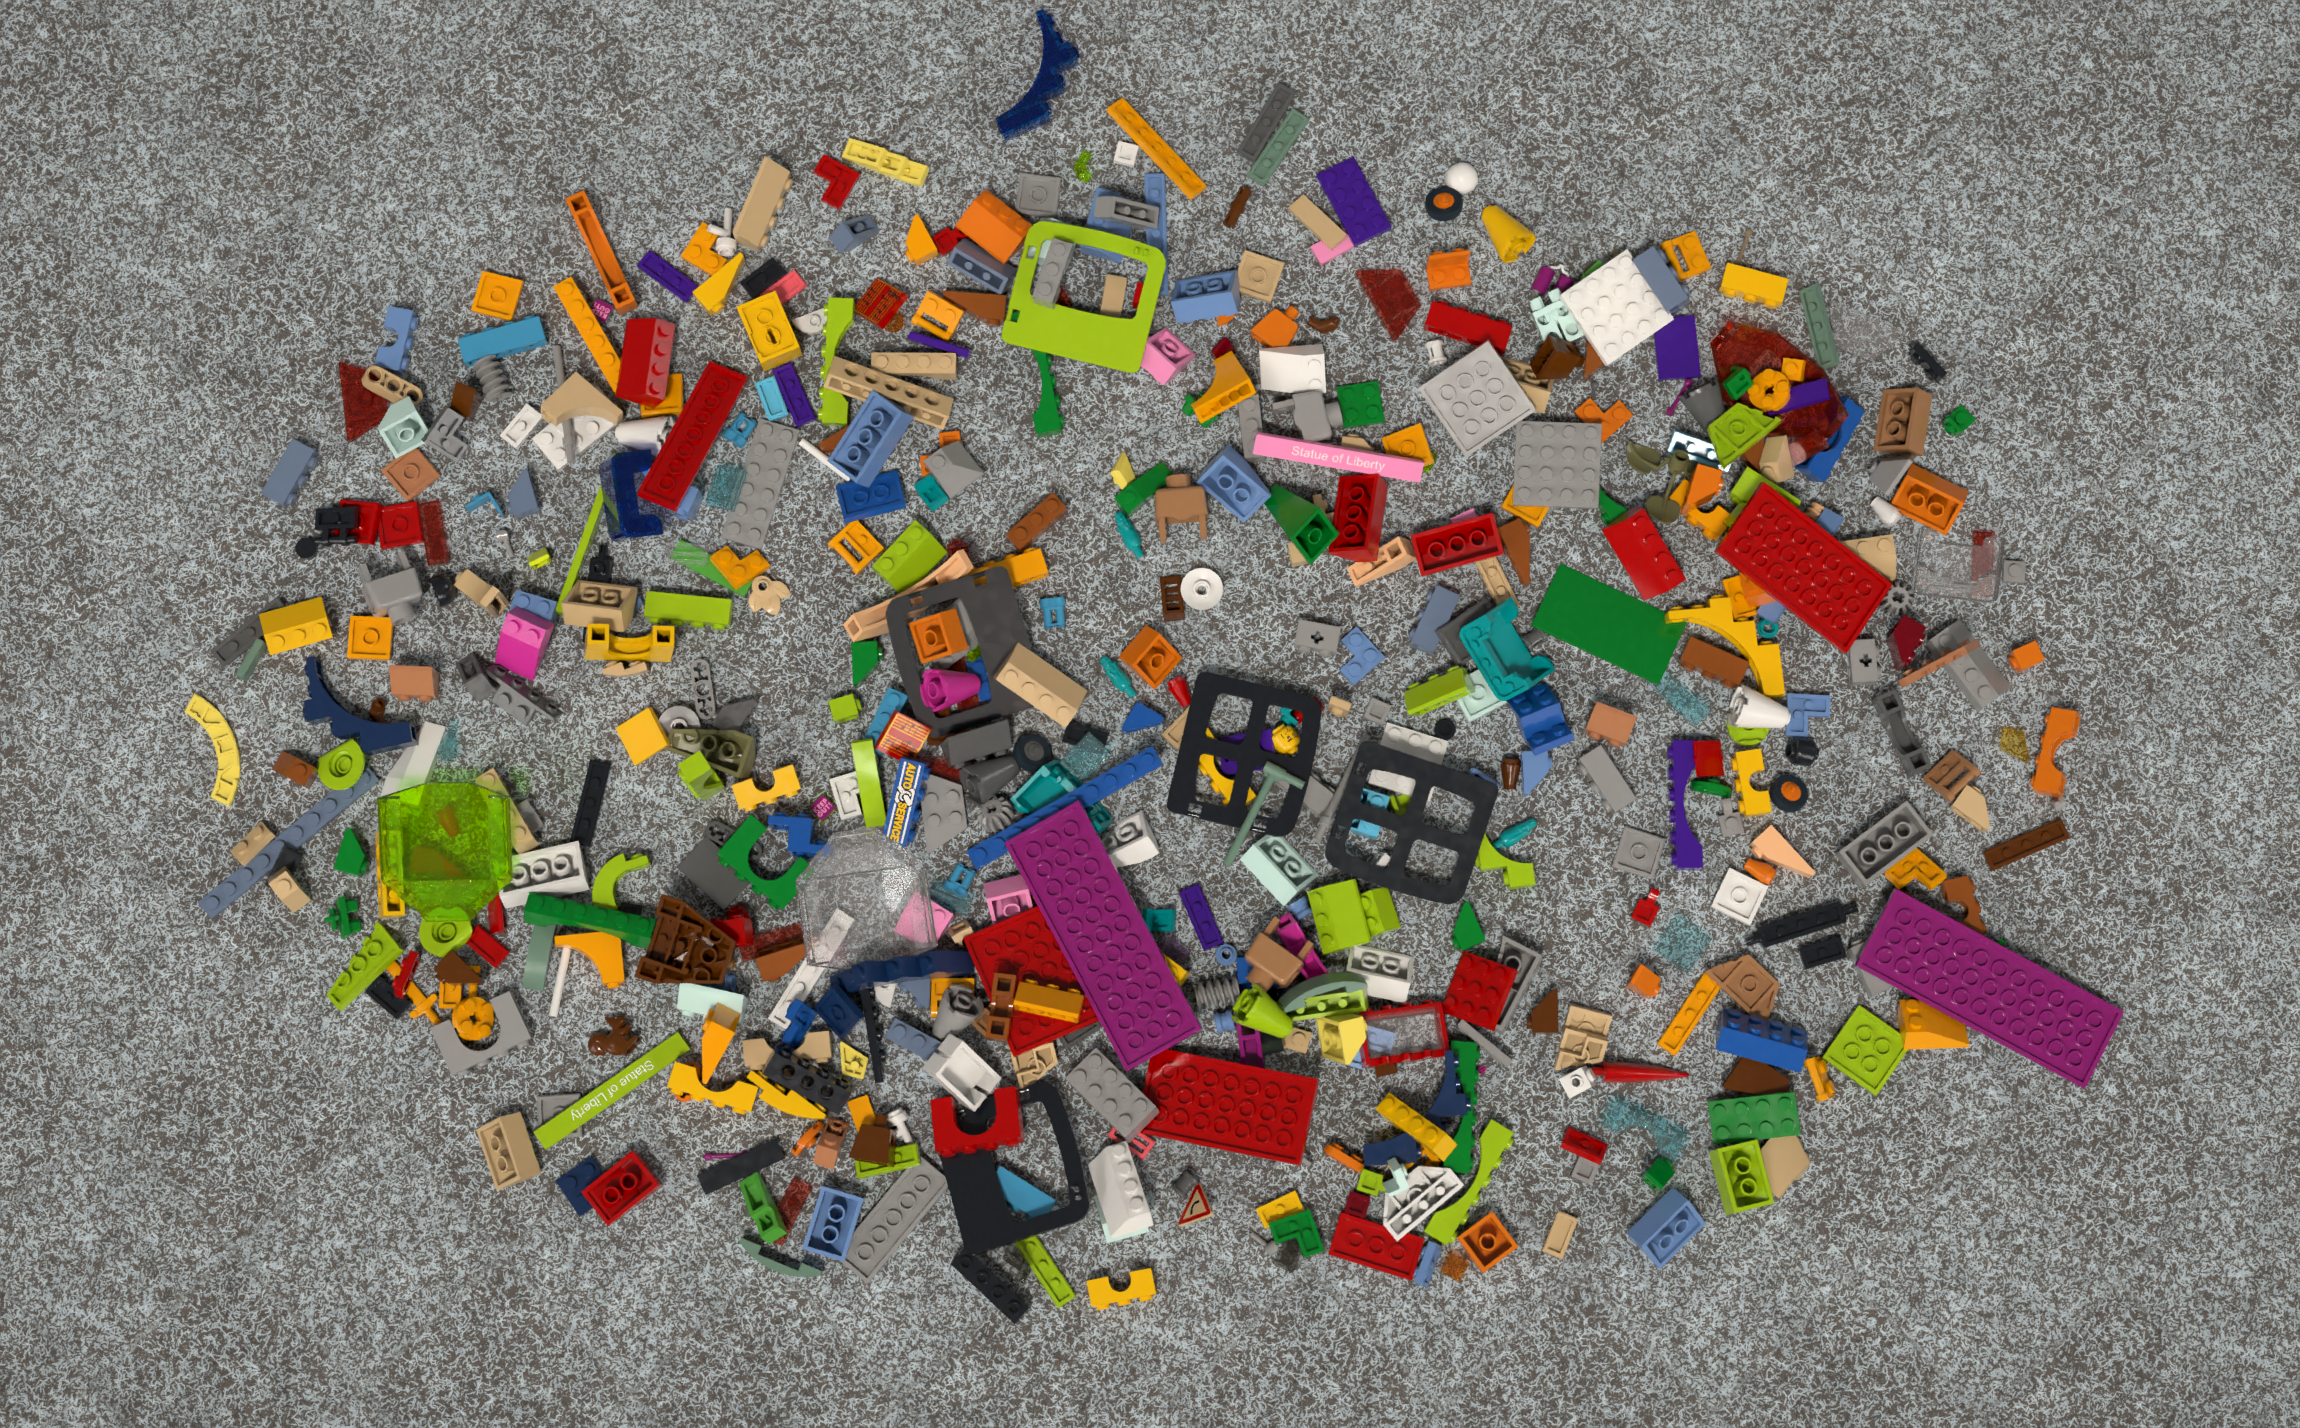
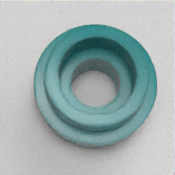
(1767, 635)

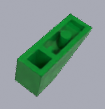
(1142, 490)

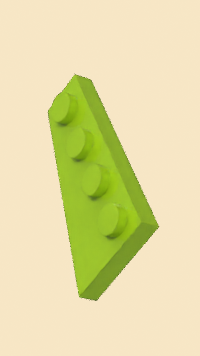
(374, 957)

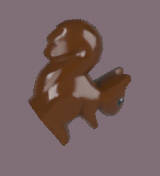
(617, 1042)

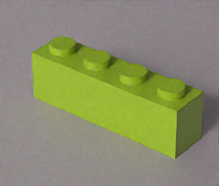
(688, 609)
(1330, 1004)

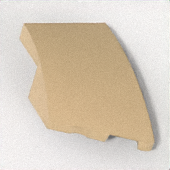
(1583, 1037)
(1033, 1064)
(1784, 1162)

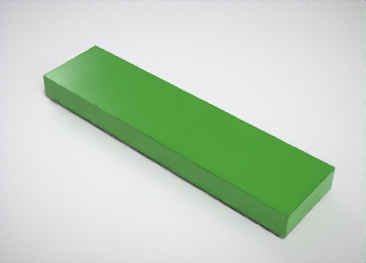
(712, 572)

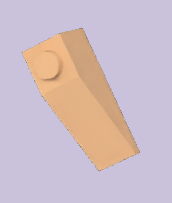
(1390, 558)
(1776, 850)

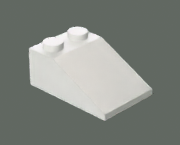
(1293, 369)

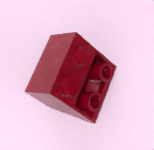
(1903, 639)

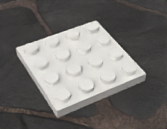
(1615, 308)

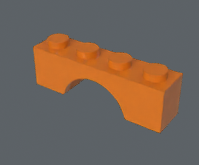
(2061, 726)

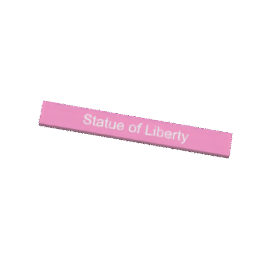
(1338, 457)

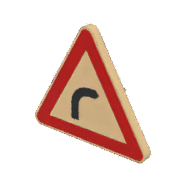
(1197, 1207)

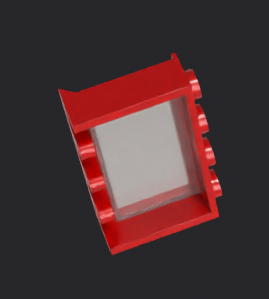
(1404, 1034)

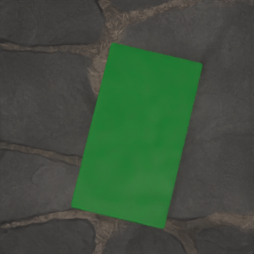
(1608, 624)

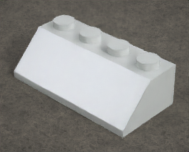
(546, 872)
(1120, 1190)

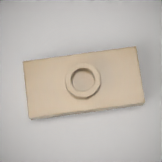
(1339, 707)

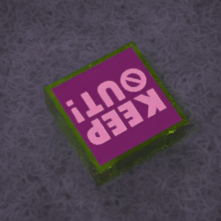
(822, 808)

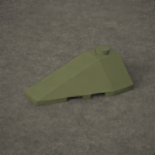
(723, 749)

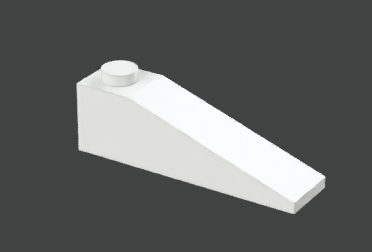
(416, 762)
(1131, 841)

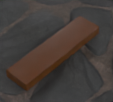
(2025, 845)

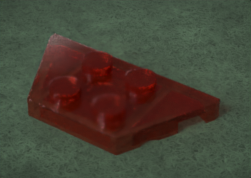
(1390, 298)
(361, 406)

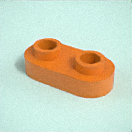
(1336, 1152)

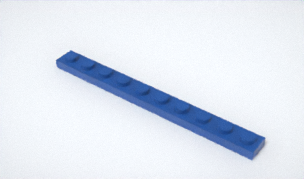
(1088, 794)

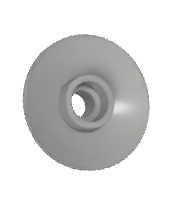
(679, 714)

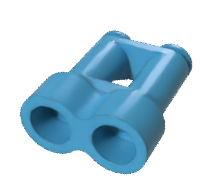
(736, 437)
(1049, 605)
(952, 883)

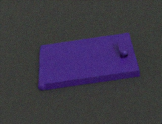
(1266, 744)

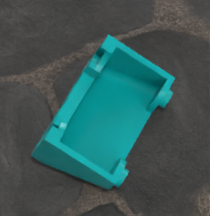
(1502, 653)
(1050, 784)

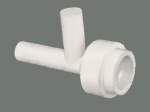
(725, 244)
(897, 1118)

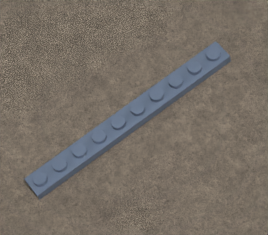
(292, 837)

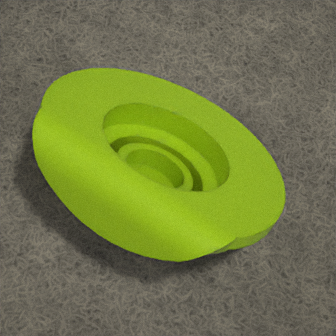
(341, 766)
(443, 937)

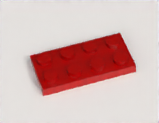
(1375, 1247)

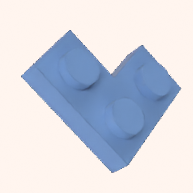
(1365, 656)
(1804, 706)

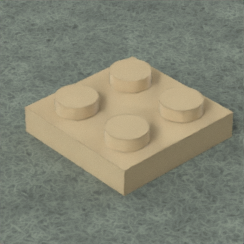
(1259, 276)

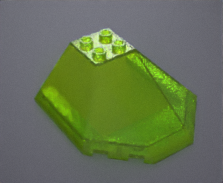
(445, 847)

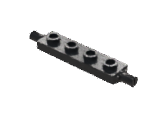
(600, 571)
(1801, 925)
(873, 1033)

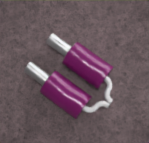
(1544, 279)

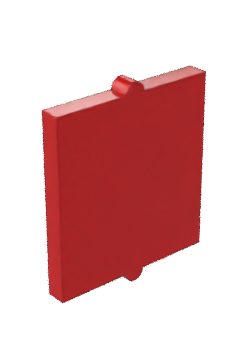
(1708, 758)

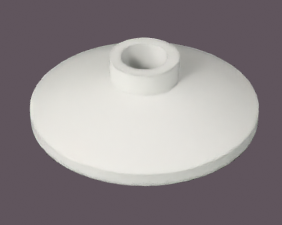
(1201, 578)

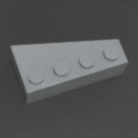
(1526, 962)

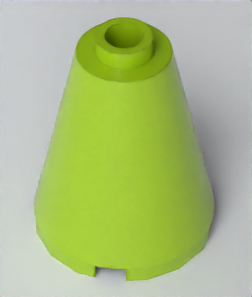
(1260, 1012)

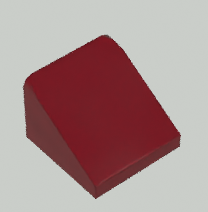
(1222, 348)

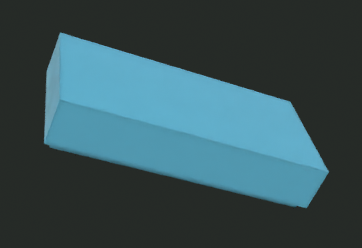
(771, 398)

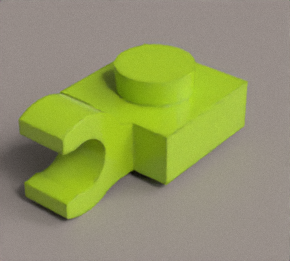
(1370, 1183)

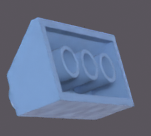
(870, 439)

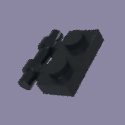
(336, 519)

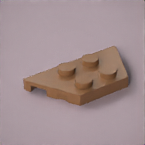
(1746, 984)

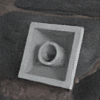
(953, 468)
(1889, 472)

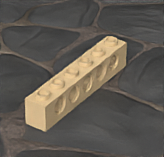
(859, 381)

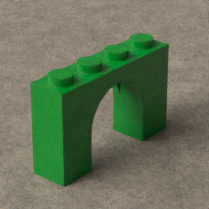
(735, 854)

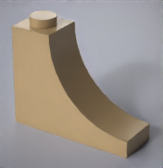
(578, 398)
(481, 593)

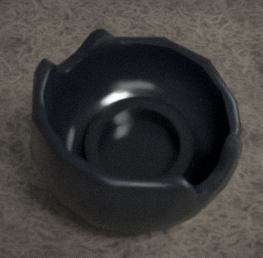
(443, 589)

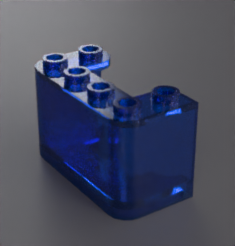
(620, 497)

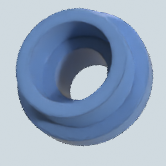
(1226, 962)

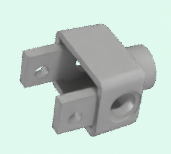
(1312, 415)
(394, 593)

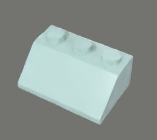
(1279, 867)
(698, 999)

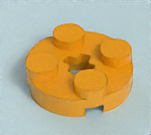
(1766, 380)
(484, 1018)

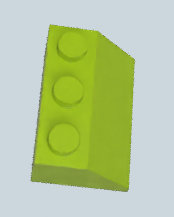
(1748, 484)
(909, 558)
(1438, 691)
(1339, 916)
(1741, 1177)

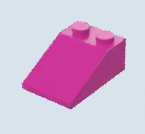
(523, 642)

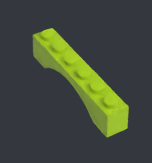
(840, 318)
(700, 777)
(1492, 1143)

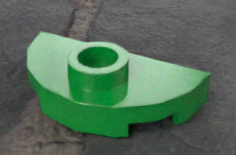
(1711, 787)

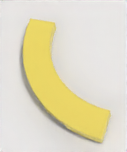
(225, 746)

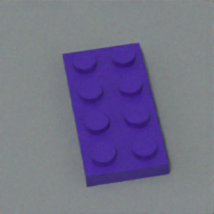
(1353, 202)

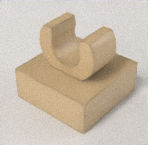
(960, 931)

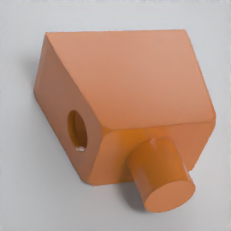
(1276, 328)

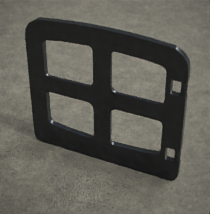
(1246, 755)
(1410, 826)

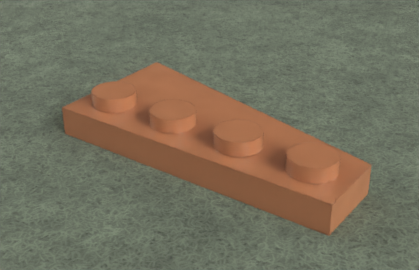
(1946, 657)

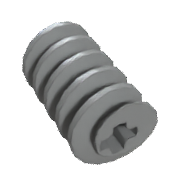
(490, 380)
(1217, 992)

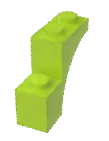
(1517, 874)

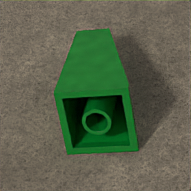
(1301, 522)

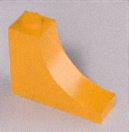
(1228, 388)
(602, 950)

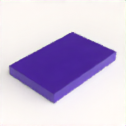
(1677, 350)

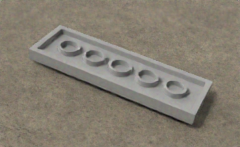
(766, 472)
(894, 1219)

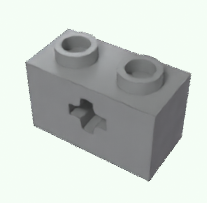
(1327, 633)
(1857, 672)

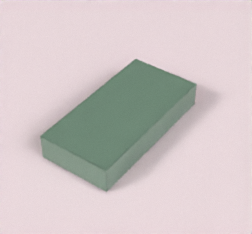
(251, 660)

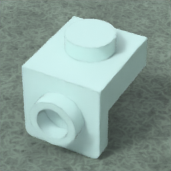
(1397, 1184)

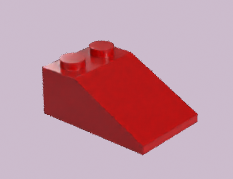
(622, 1188)

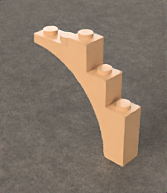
(873, 620)

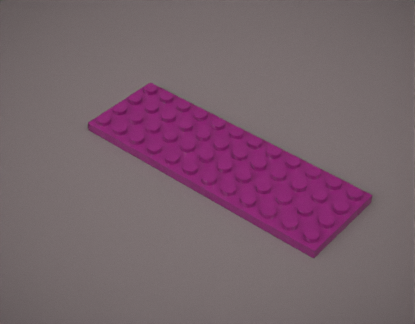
(1103, 936)
(1989, 988)

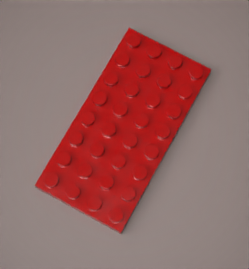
(1803, 567)
(1230, 1106)

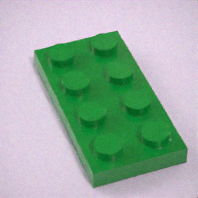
(1754, 1117)

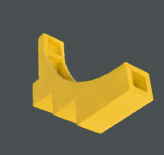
(1763, 658)

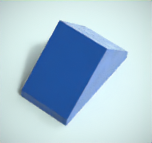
(1141, 718)

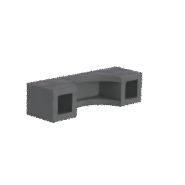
(1909, 751)

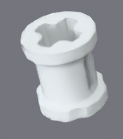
(1435, 352)

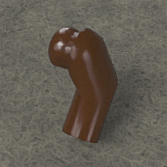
(1325, 326)
(377, 710)

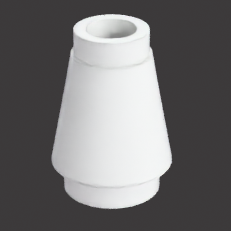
(1886, 512)

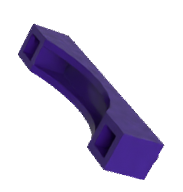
(1687, 850)

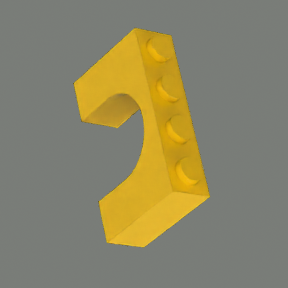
(654, 647)

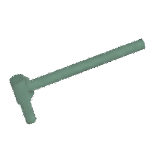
(1273, 773)

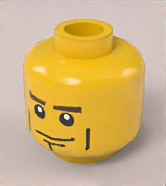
(1285, 740)

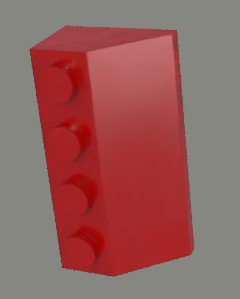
(645, 361)
(1359, 517)
(1457, 544)
(1643, 553)

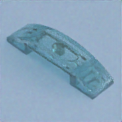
(1680, 699)

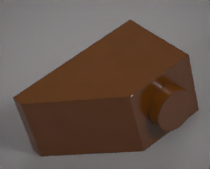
(465, 401)
(456, 971)
(1544, 1016)

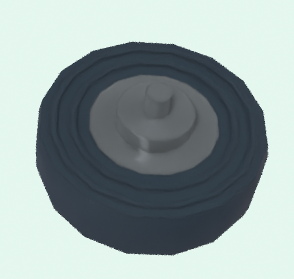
(1031, 752)

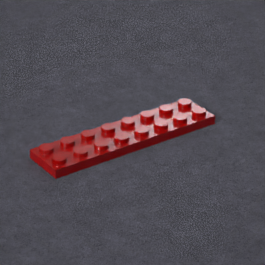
(692, 436)

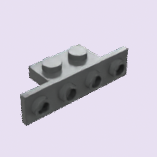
(518, 698)

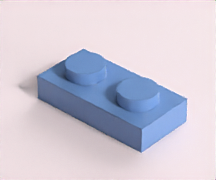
(1430, 1256)

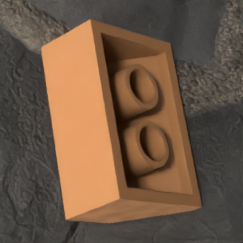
(1903, 421)

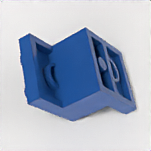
(1540, 719)
(801, 833)

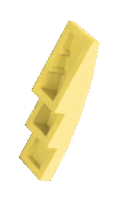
(885, 162)

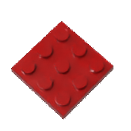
(1478, 990)

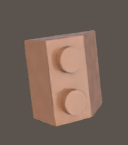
(414, 682)
(1609, 725)

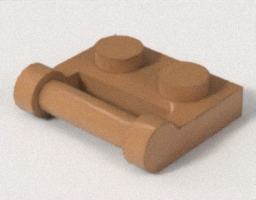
(1946, 771)

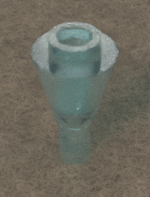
(448, 747)

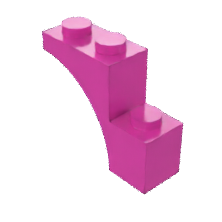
(1294, 940)

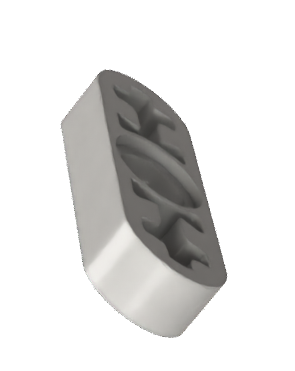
(695, 675)

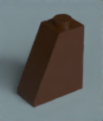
(1754, 1078)

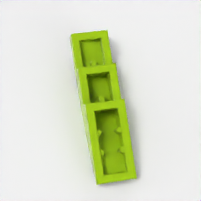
(868, 782)

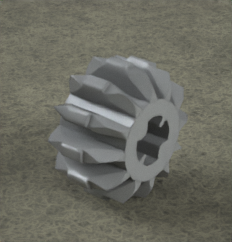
(1901, 606)
(995, 814)

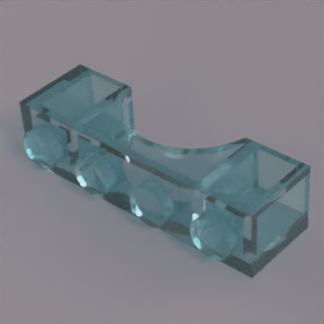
(1669, 1143)

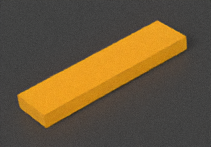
(1688, 1015)

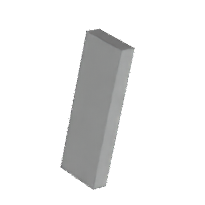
(1484, 1044)

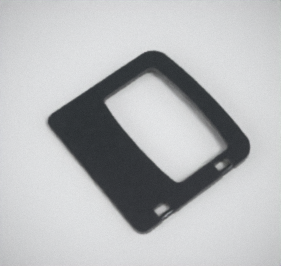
(997, 630)
(976, 1189)

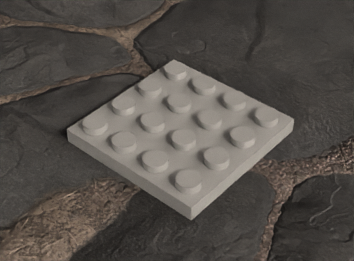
(1477, 398)
(1557, 464)

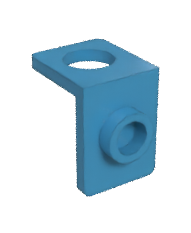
(480, 500)

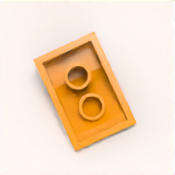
(1928, 1028)
(718, 1031)

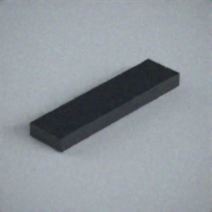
(590, 803)
(741, 1166)

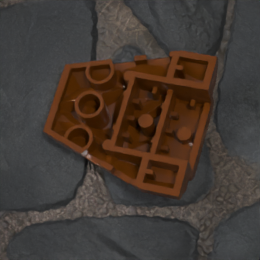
(685, 947)

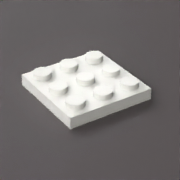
(1411, 743)

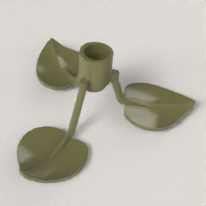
(1644, 460)

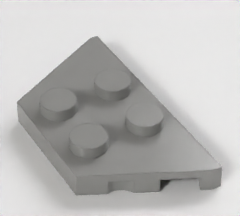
(942, 812)

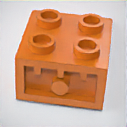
(1448, 269)

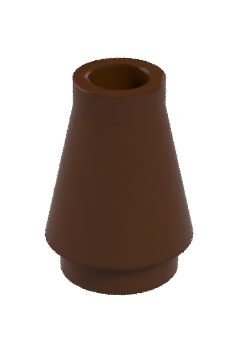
(1510, 772)

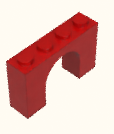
(1005, 1130)

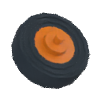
(1444, 204)
(1788, 793)

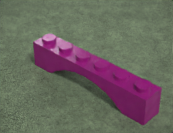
(1249, 1046)

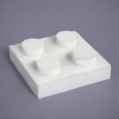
(1739, 896)

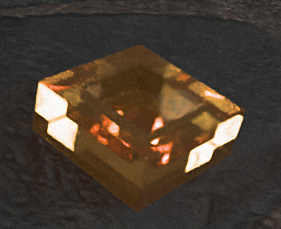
(1454, 1267)

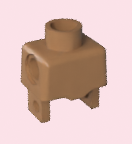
(1180, 504)
(1272, 961)

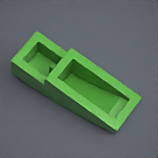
(762, 1208)

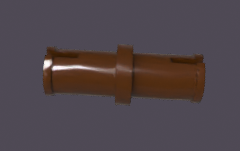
(1237, 207)

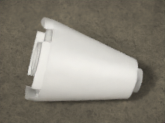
(645, 433)
(1756, 710)

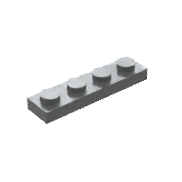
(1266, 122)
(243, 637)

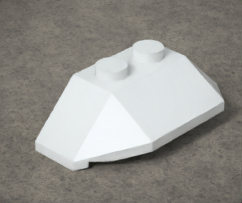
(1426, 1192)

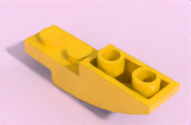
(792, 1103)

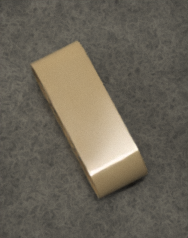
(381, 386)

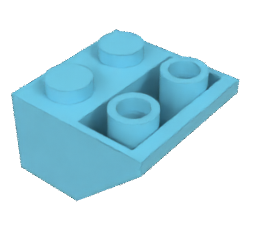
(1365, 828)

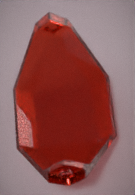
(1763, 350)

